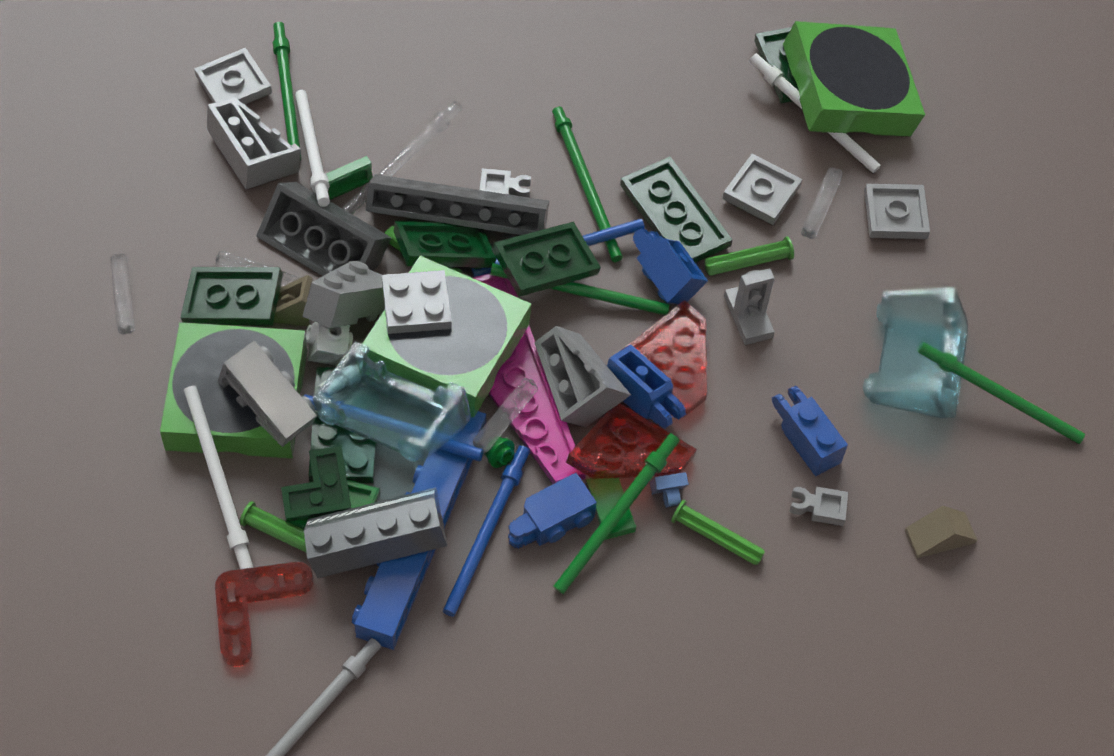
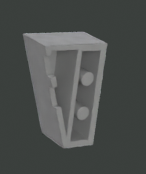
(249, 145)
(345, 296)
(578, 377)
(267, 393)

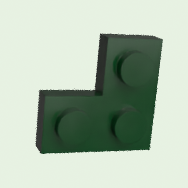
(323, 496)

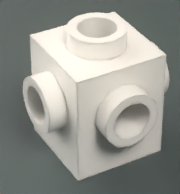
(328, 344)

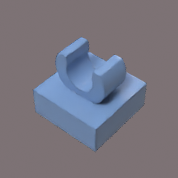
(670, 487)

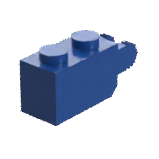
(668, 266)
(648, 387)
(810, 431)
(553, 513)

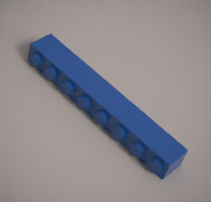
(399, 580)

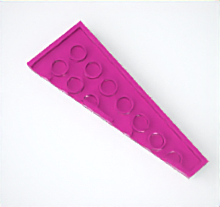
(539, 420)

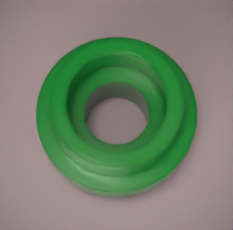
(501, 452)

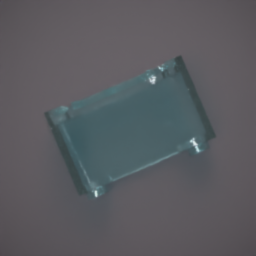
(906, 377)
(390, 408)

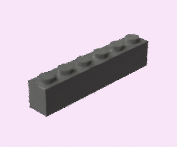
(456, 205)

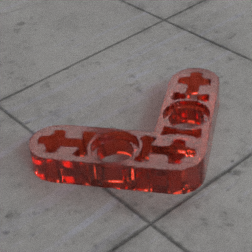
(247, 592)

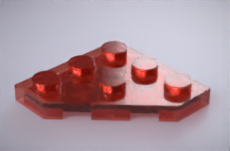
(680, 351)
(621, 445)

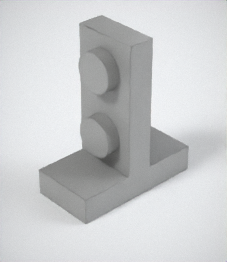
(749, 305)

